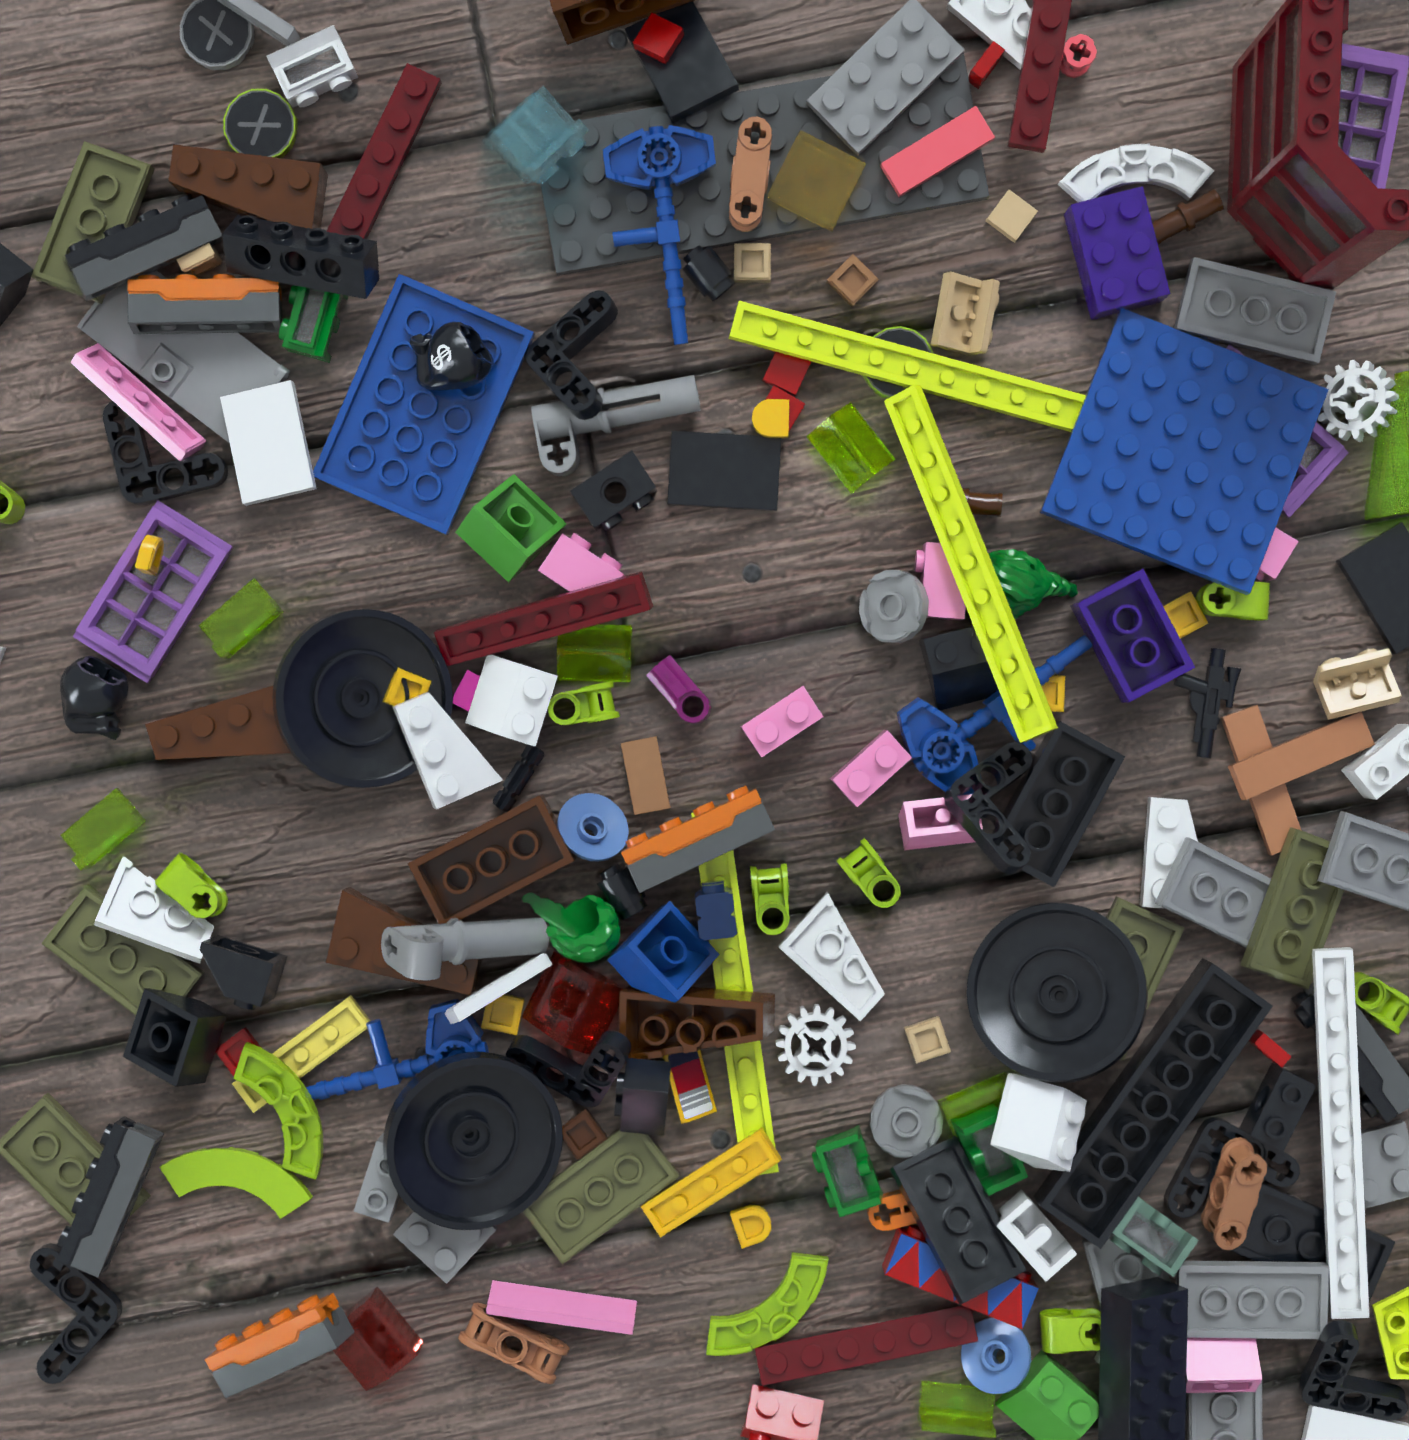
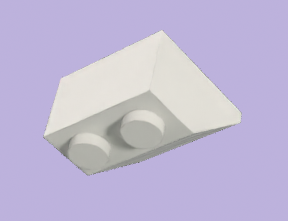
(511, 699)
(1038, 1123)

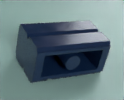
(715, 911)

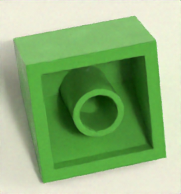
(510, 527)
(1051, 1402)

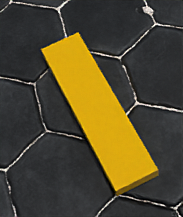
(711, 1182)

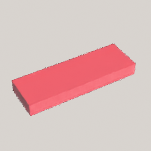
(937, 151)

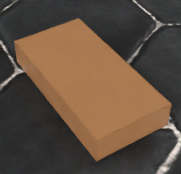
(645, 775)

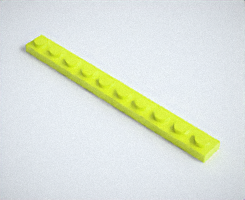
(905, 366)
(970, 564)
(733, 973)

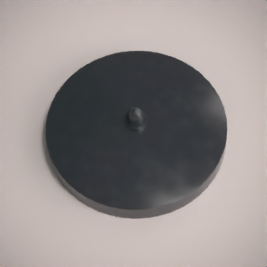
(334, 690)
(1057, 992)
(472, 1141)

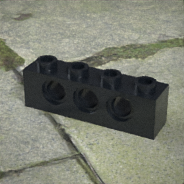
(301, 256)

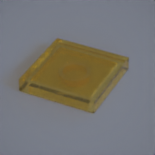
(816, 181)

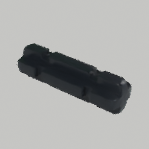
(518, 778)

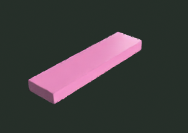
(138, 401)
(561, 1307)

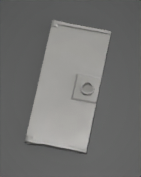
(184, 366)

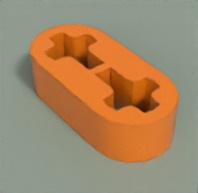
(897, 1218)

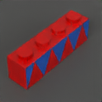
(913, 1263)

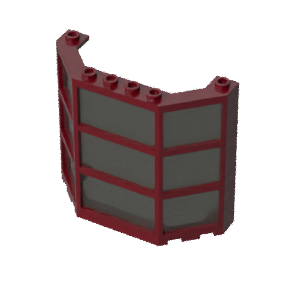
(1285, 162)

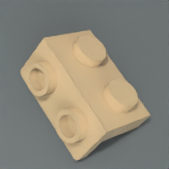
(965, 314)
(1356, 683)

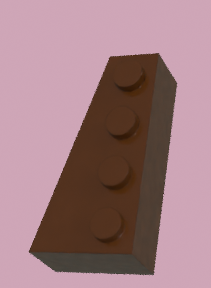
(252, 184)
(220, 729)
(358, 943)
(695, 1022)

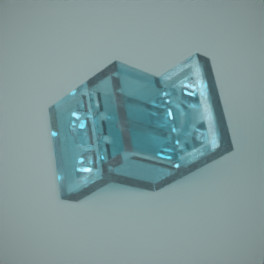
(536, 137)

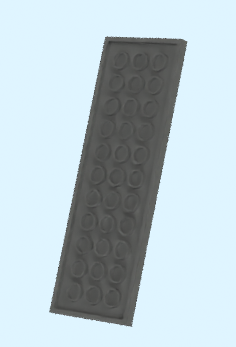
(588, 207)

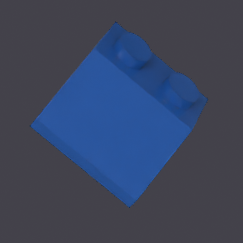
(663, 955)

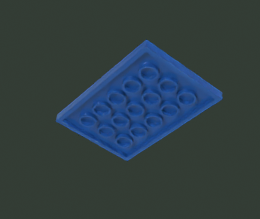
(412, 443)

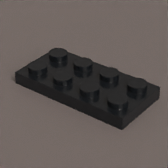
(957, 1220)
(1294, 1231)

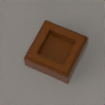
(582, 1133)

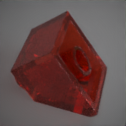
(573, 1004)

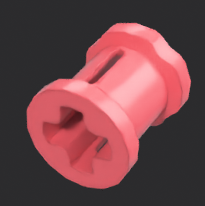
(1088, 54)

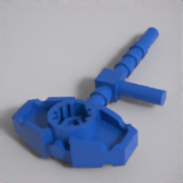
(658, 160)
(942, 747)
(441, 1042)

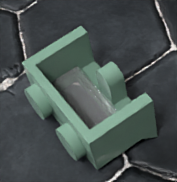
(1154, 1237)

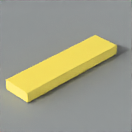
(314, 1044)

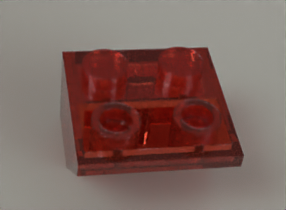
(380, 1341)

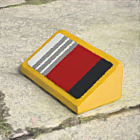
(690, 1086)

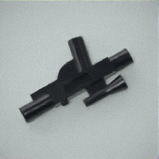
(1206, 698)

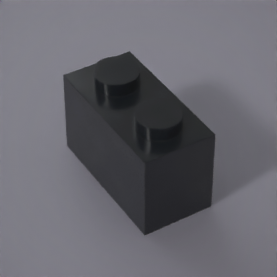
(643, 1096)

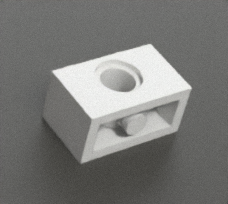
(1381, 765)

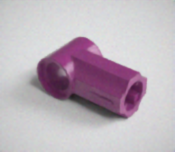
(678, 688)

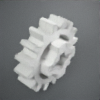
(1344, 390)
(803, 1056)

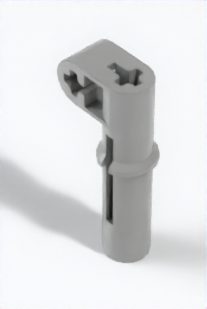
(556, 420)
(420, 949)

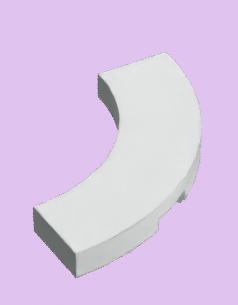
(1136, 165)

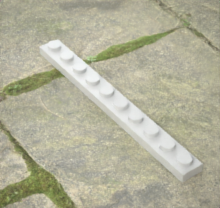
(1340, 1132)

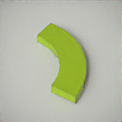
(292, 1102)
(240, 1170)
(773, 1316)

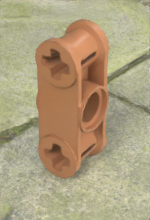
(750, 174)
(1233, 1193)
(527, 1359)

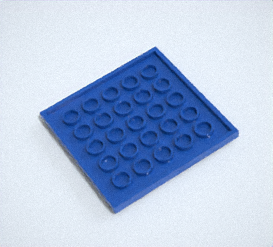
(1184, 451)

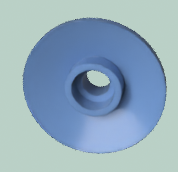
(599, 816)
(981, 1361)

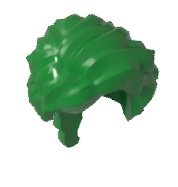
(1027, 580)
(582, 930)

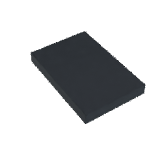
(695, 71)
(724, 471)
(1381, 581)

